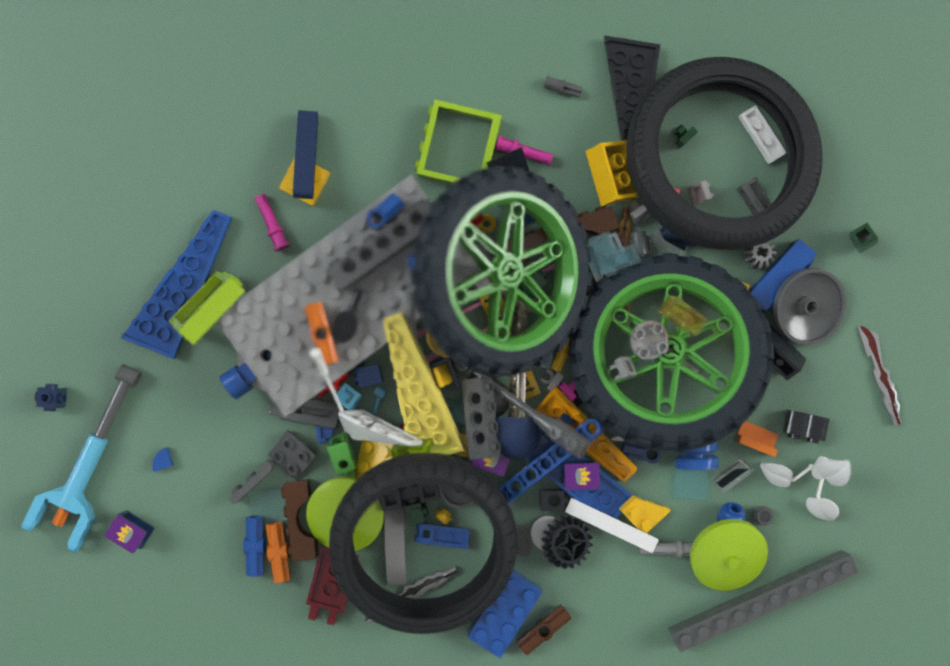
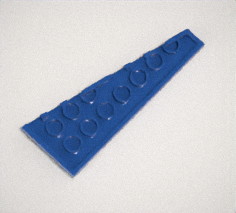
(180, 283)

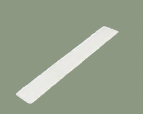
(611, 525)

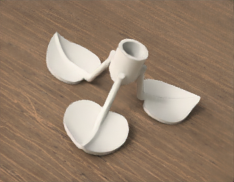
(834, 471)

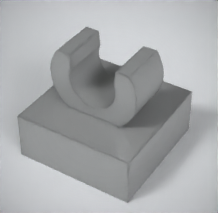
(700, 192)
(639, 213)
(625, 368)
(553, 381)

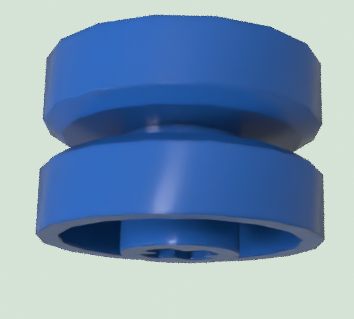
(698, 459)

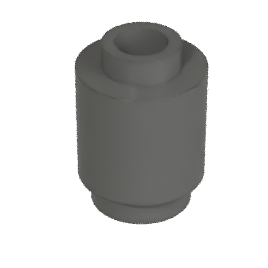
(641, 242)

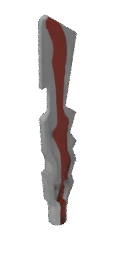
(882, 375)

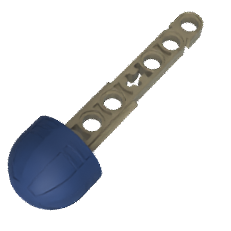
(517, 434)

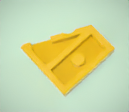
(643, 513)

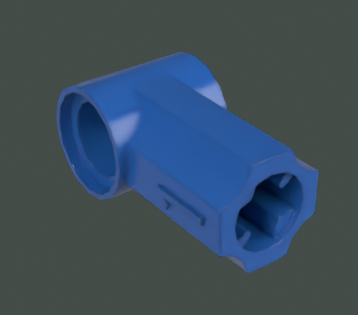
(386, 210)

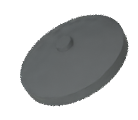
(809, 306)

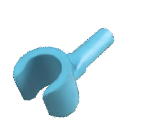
(380, 392)

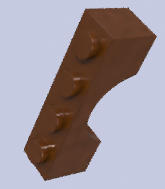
(303, 544)

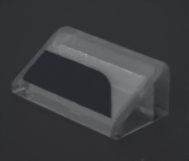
(668, 245)
(732, 475)

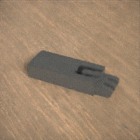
(313, 413)

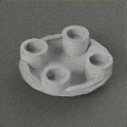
(649, 340)

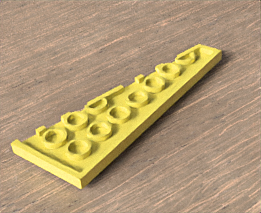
(417, 391)

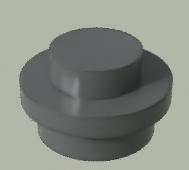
(763, 515)

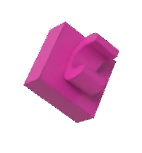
(568, 390)

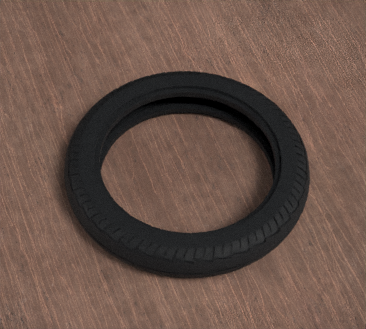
(771, 94)

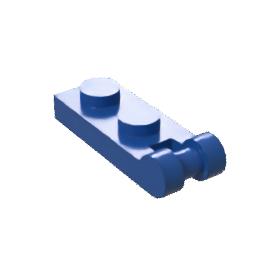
(442, 535)

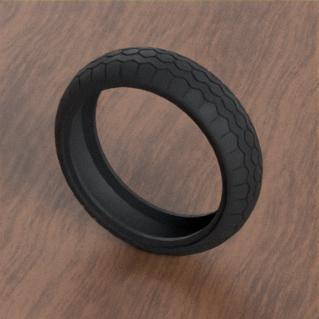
(432, 614)

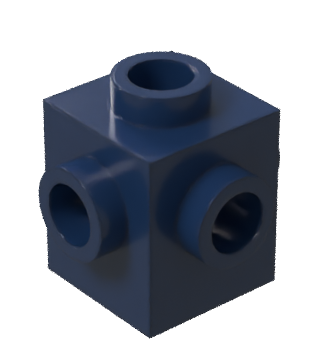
(50, 397)

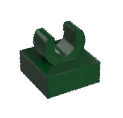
(684, 135)

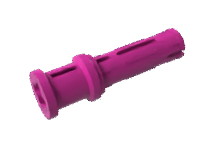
(531, 153)
(274, 231)

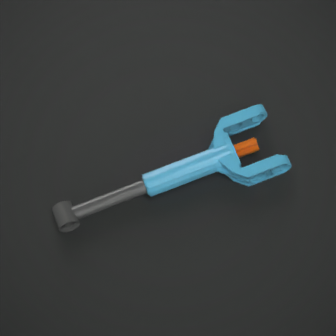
(71, 495)

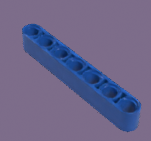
(539, 467)

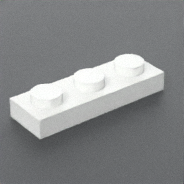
(762, 134)

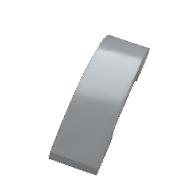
(395, 547)

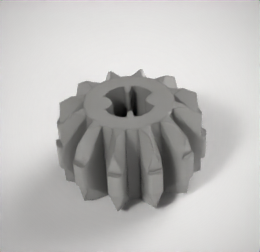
(762, 260)

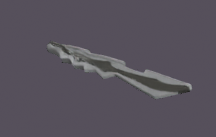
(424, 584)

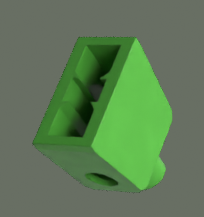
(341, 449)

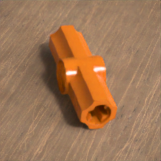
(317, 320)
(278, 552)

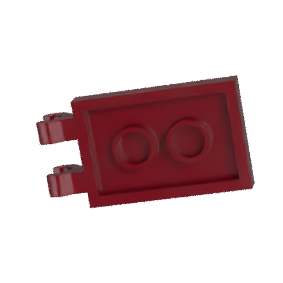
(325, 589)

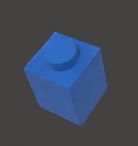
(368, 375)

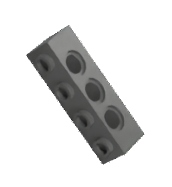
(474, 410)

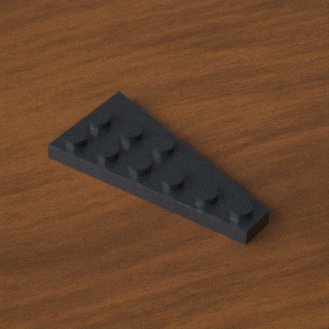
(632, 73)

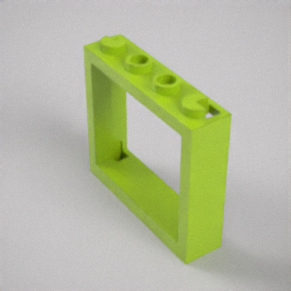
(429, 129)
(207, 306)

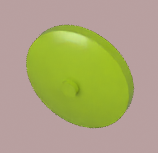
(324, 504)
(728, 554)

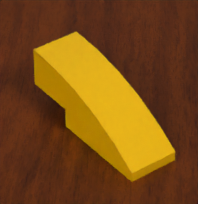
(442, 375)

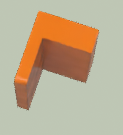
(757, 438)

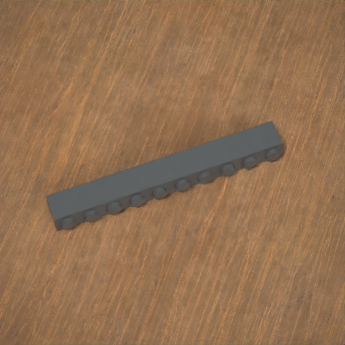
(762, 600)

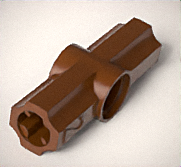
(534, 638)

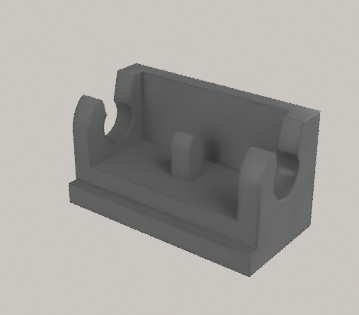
(754, 196)

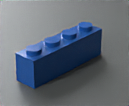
(794, 258)

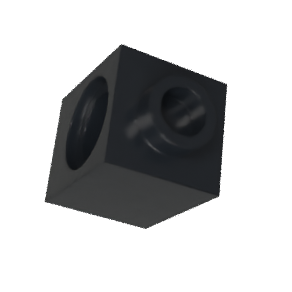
(544, 499)

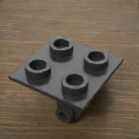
(292, 454)

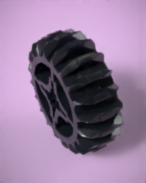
(571, 555)

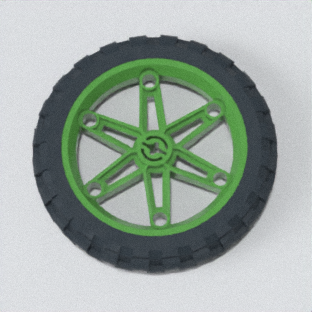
(433, 270)
(681, 430)

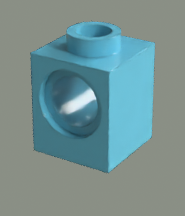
(349, 397)

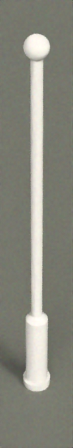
(316, 354)

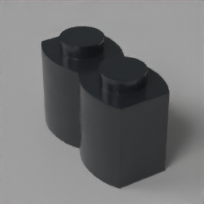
(806, 425)

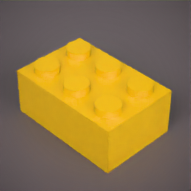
(611, 173)

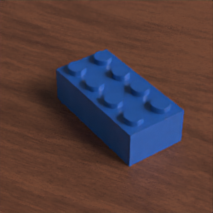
(503, 619)

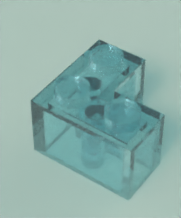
(608, 258)

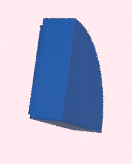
(323, 434)
(162, 460)

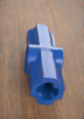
(254, 546)

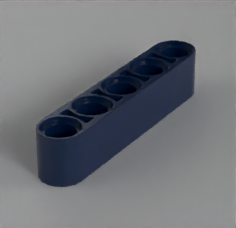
(305, 154)

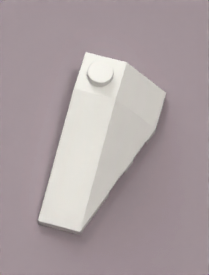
(366, 426)

